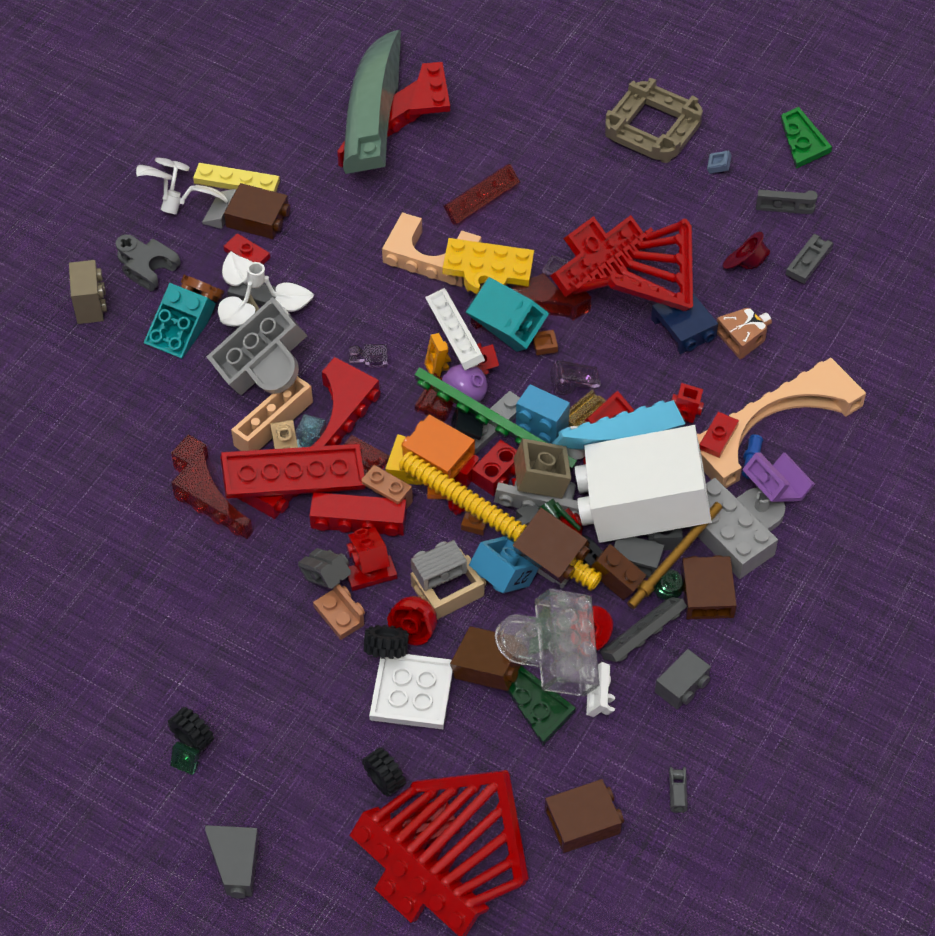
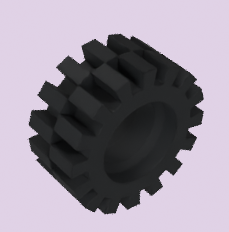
(386, 641)
(190, 729)
(384, 771)

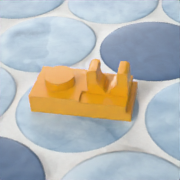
(437, 355)

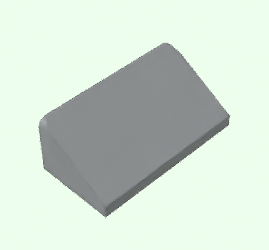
(215, 216)

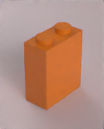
(440, 446)

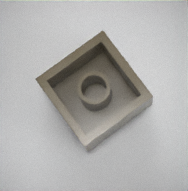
(87, 291)
(542, 468)

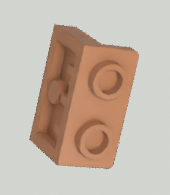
(388, 485)
(340, 611)

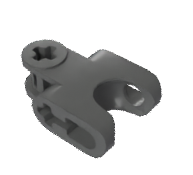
(143, 259)

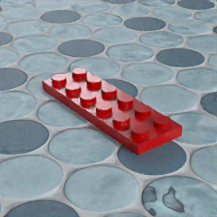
(292, 470)

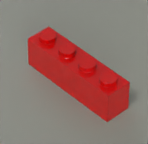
(354, 512)

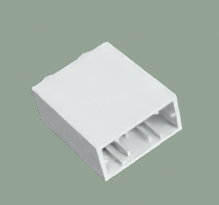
(643, 484)

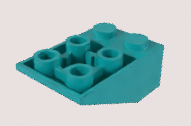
(507, 314)
(179, 320)

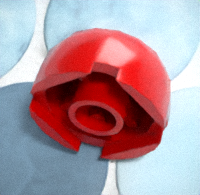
(415, 617)

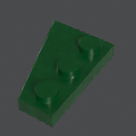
(542, 709)

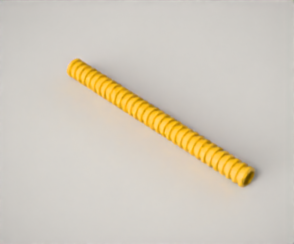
(482, 509)

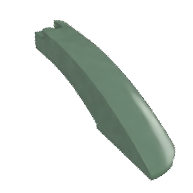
(371, 105)

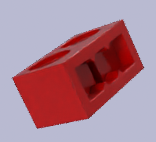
(493, 465)

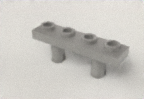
(509, 496)

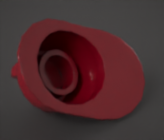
(749, 254)

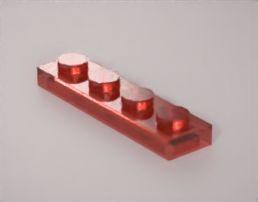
(481, 193)

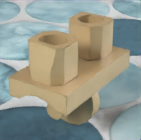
(284, 434)

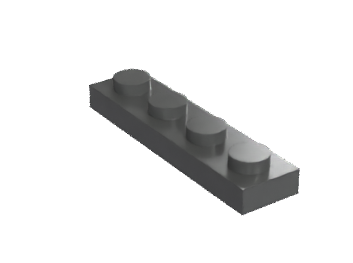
(648, 625)

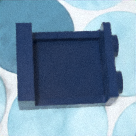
(687, 327)

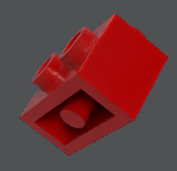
(368, 550)

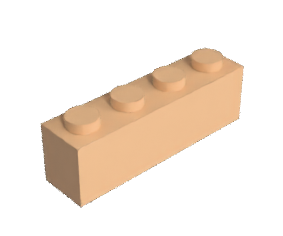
(255, 428)

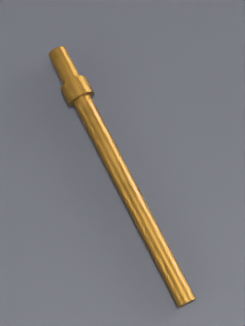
(647, 586)

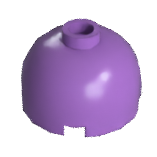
(469, 381)

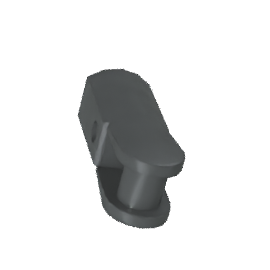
(678, 791)

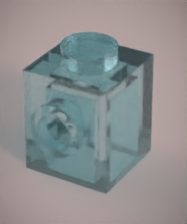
(309, 430)

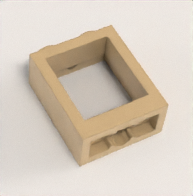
(457, 599)

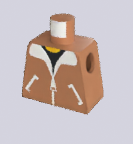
(743, 330)

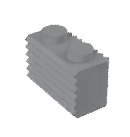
(438, 564)

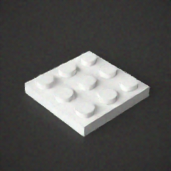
(412, 691)

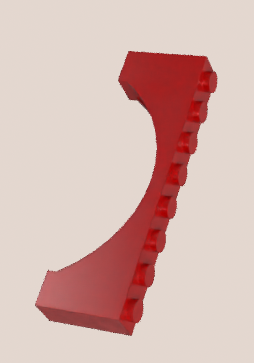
(351, 396)

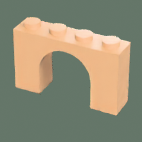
(400, 251)

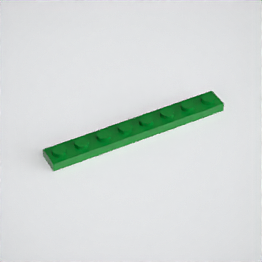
(483, 413)

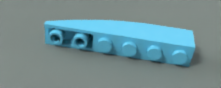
(642, 421)

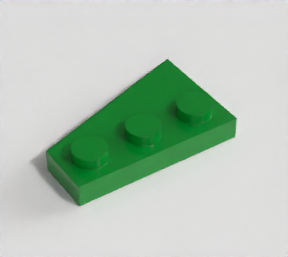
(803, 138)

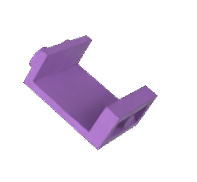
(779, 481)

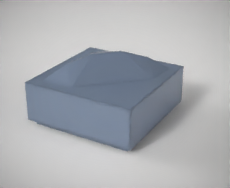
(719, 162)

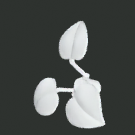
(172, 198)
(239, 270)

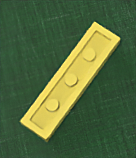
(231, 178)

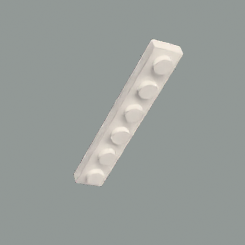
(455, 329)

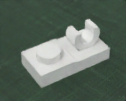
(599, 698)

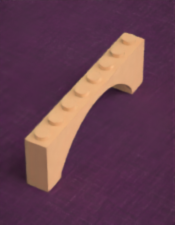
(821, 387)

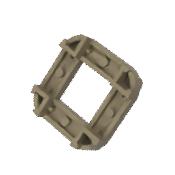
(666, 146)

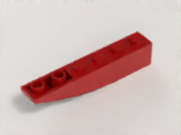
(398, 116)

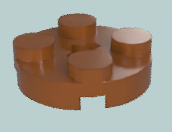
(196, 286)

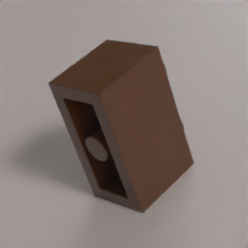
(618, 572)

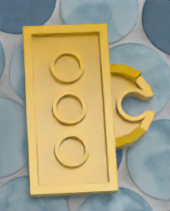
(482, 260)

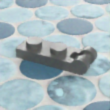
(786, 201)
(809, 258)

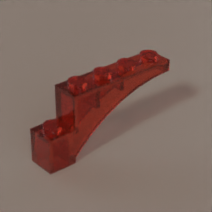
(551, 299)
(198, 489)

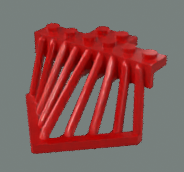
(604, 258)
(415, 876)

